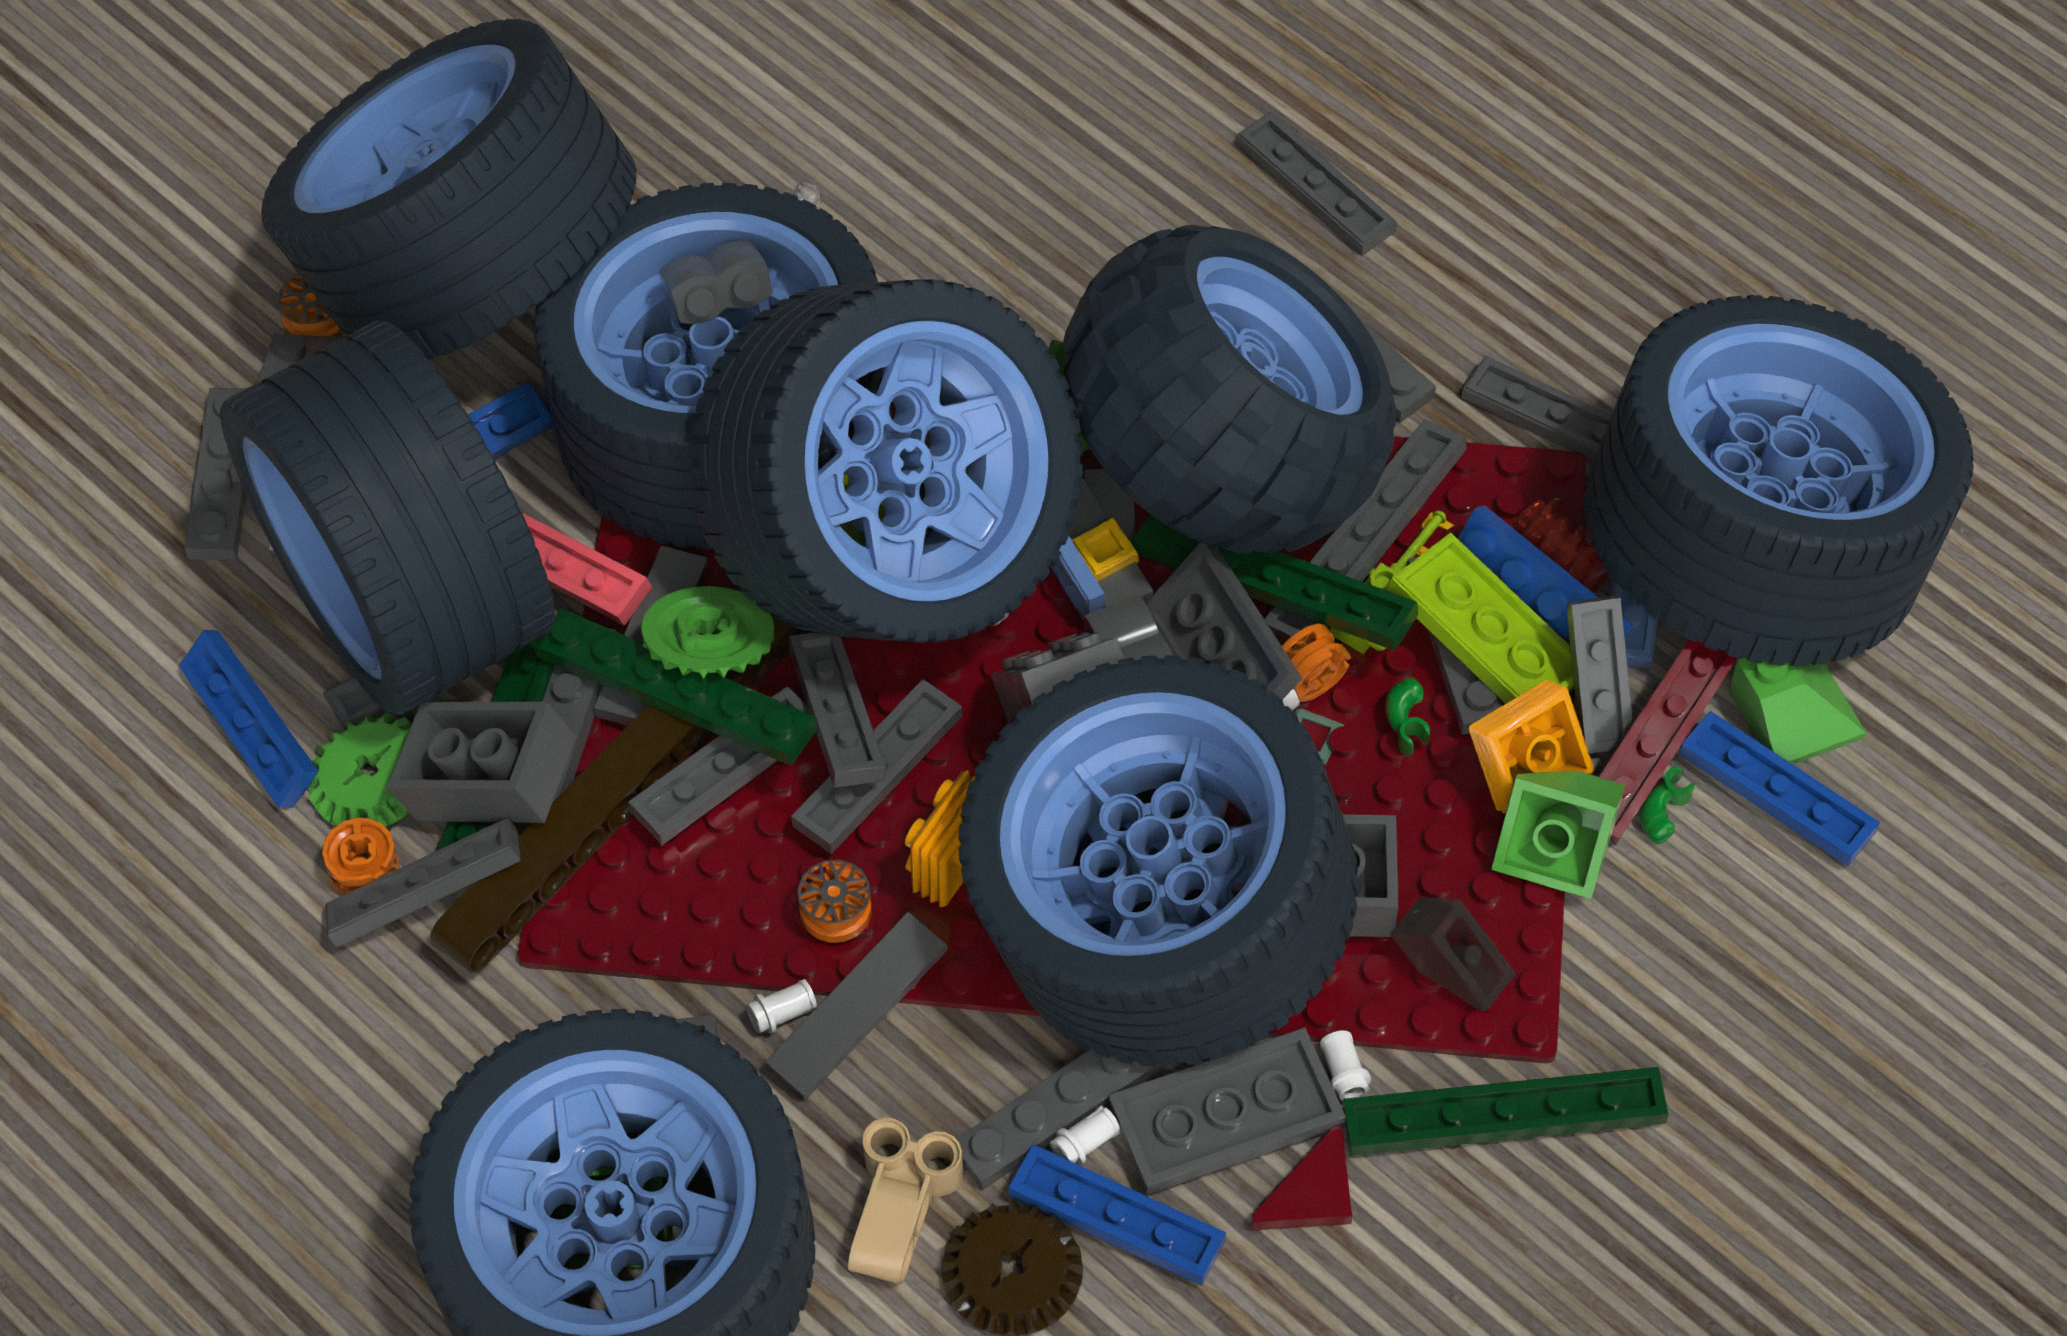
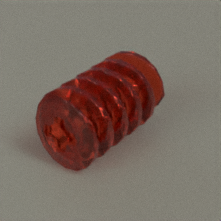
(1562, 543)

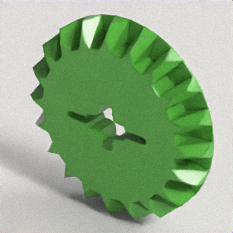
(674, 626)
(342, 789)

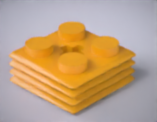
(1529, 736)
(936, 844)

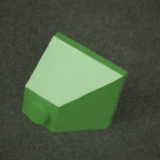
(1794, 708)
(1558, 829)

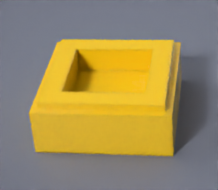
(1105, 549)

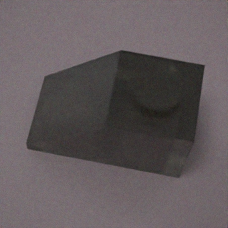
(1453, 950)

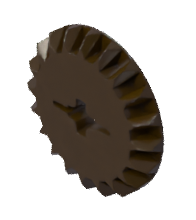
(1018, 1302)

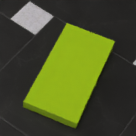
(1483, 621)

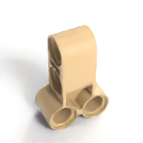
(900, 1196)

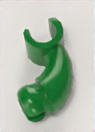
(1397, 707)
(1653, 811)

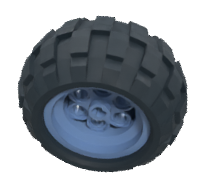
(1229, 389)

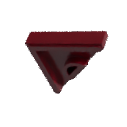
(1313, 1192)

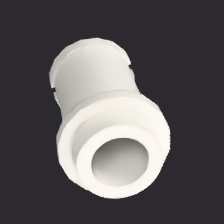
(781, 1006)
(1347, 1074)
(1085, 1136)

